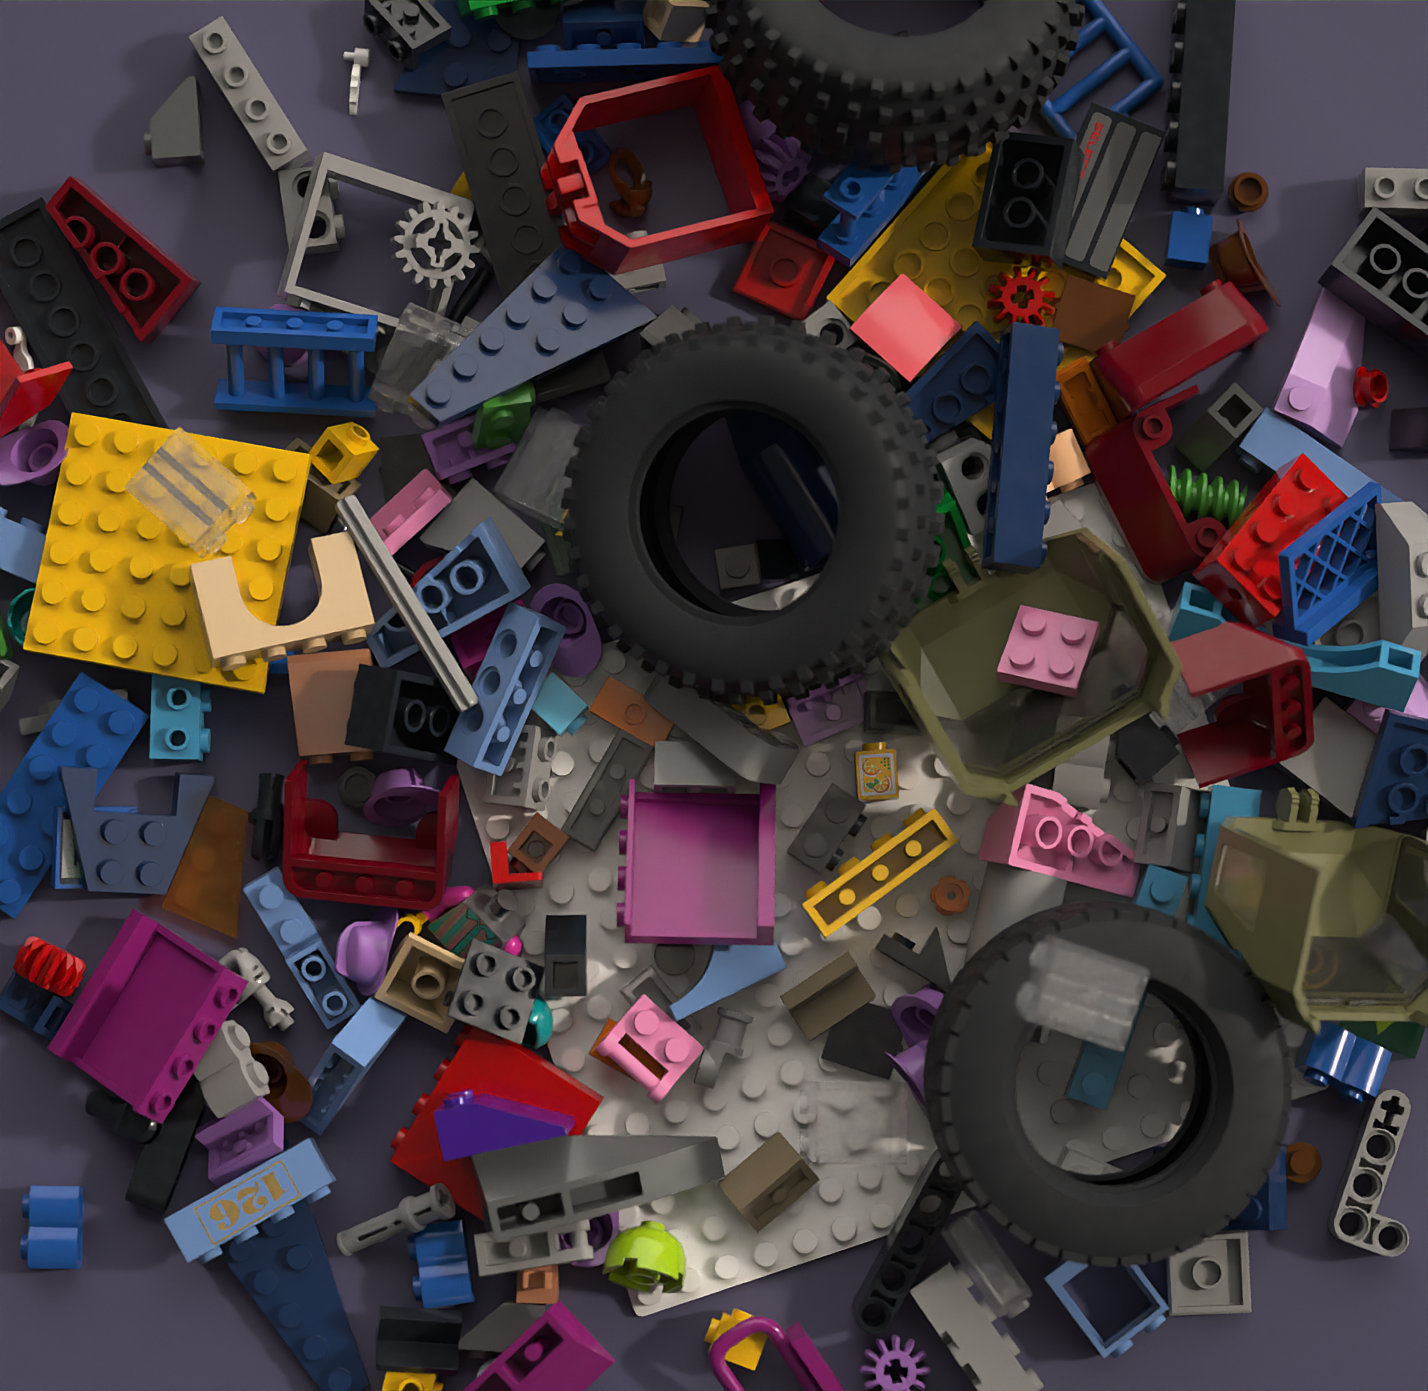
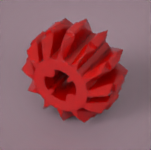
(1027, 285)
(49, 966)

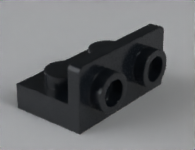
(406, 28)

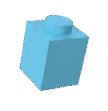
(560, 706)

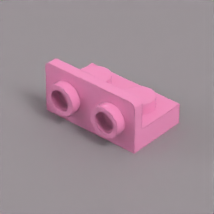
(410, 510)

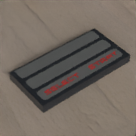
(1110, 184)

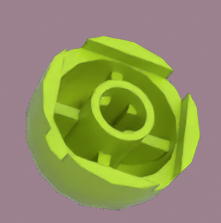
(646, 1257)

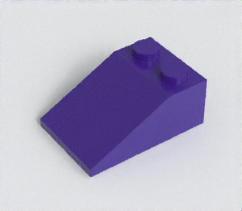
(488, 1123)

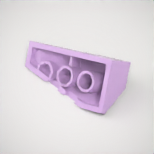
(1321, 375)

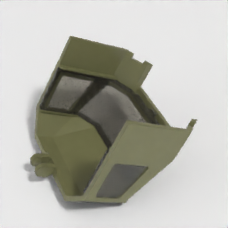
(1005, 733)
(1325, 913)

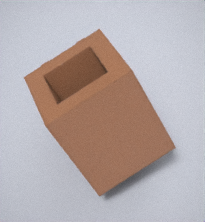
(538, 1285)

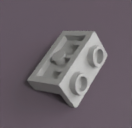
(527, 772)

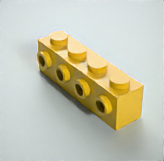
(879, 873)

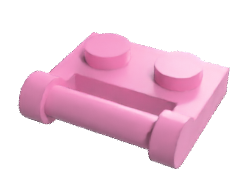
(659, 1038)

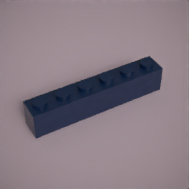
(1021, 448)

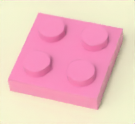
(1048, 651)

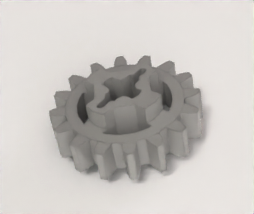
(433, 261)

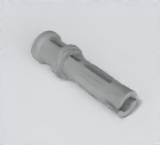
(410, 1215)

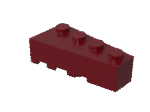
(130, 266)

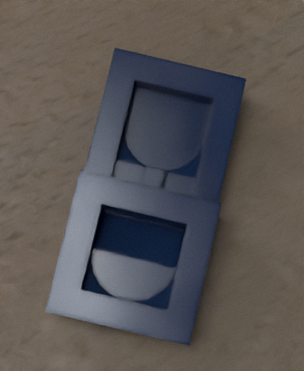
(34, 1005)

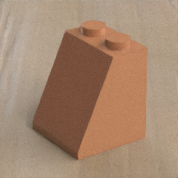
(322, 703)

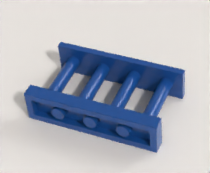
(865, 205)
(294, 330)

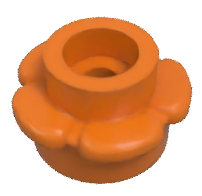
(943, 904)

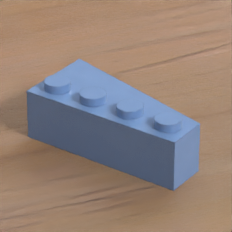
(458, 590)

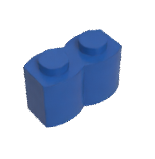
(1343, 1062)
(54, 1227)
(443, 1264)

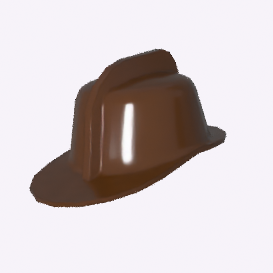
(1236, 262)
(288, 1087)

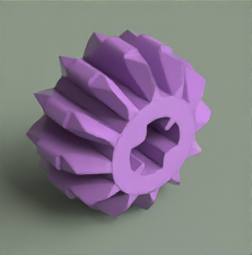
(782, 165)
(905, 1360)

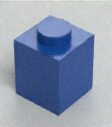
(1188, 239)

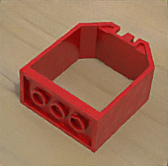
(729, 149)

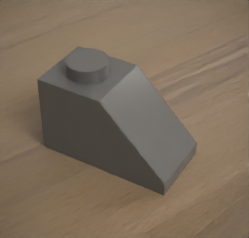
(177, 128)
(668, 322)

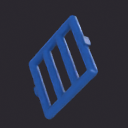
(1128, 52)

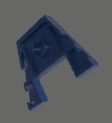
(131, 848)

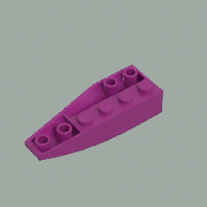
(548, 1356)

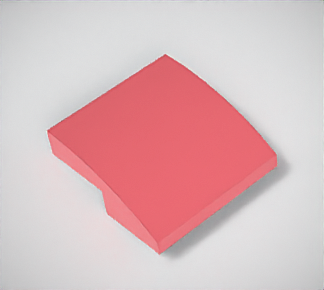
(905, 328)

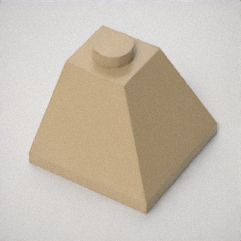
(419, 979)

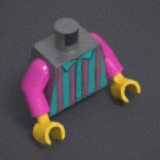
(475, 915)

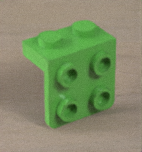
(504, 418)

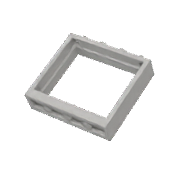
(378, 182)

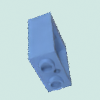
(1119, 1340)

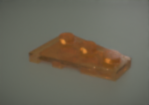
(212, 868)

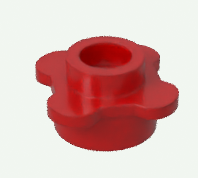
(1370, 387)

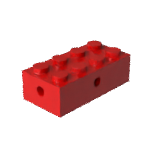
(1245, 562)

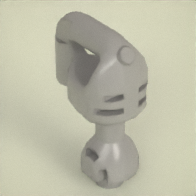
(274, 1009)

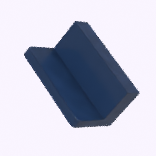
(602, 23)

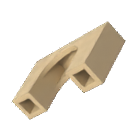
(237, 636)

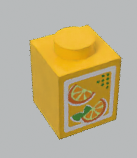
(876, 773)

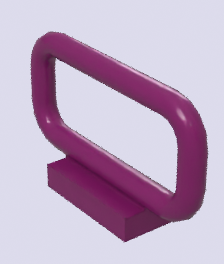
(795, 1349)

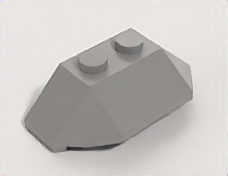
(1403, 574)

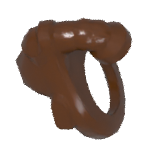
(636, 196)

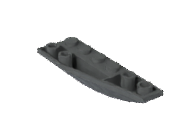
(586, 1177)

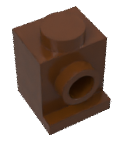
(540, 831)

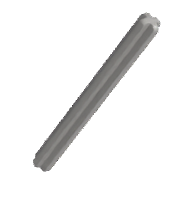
(406, 603)

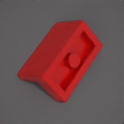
(501, 875)

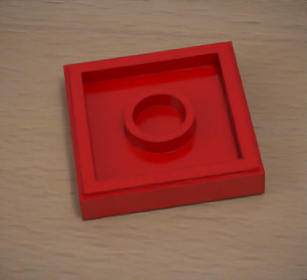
(784, 272)

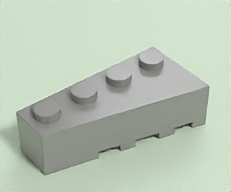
(969, 1333)

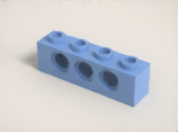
(505, 688)

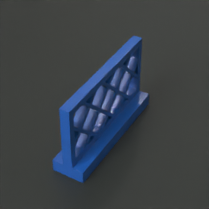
(1344, 584)

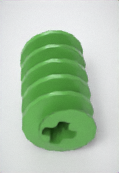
(1206, 499)

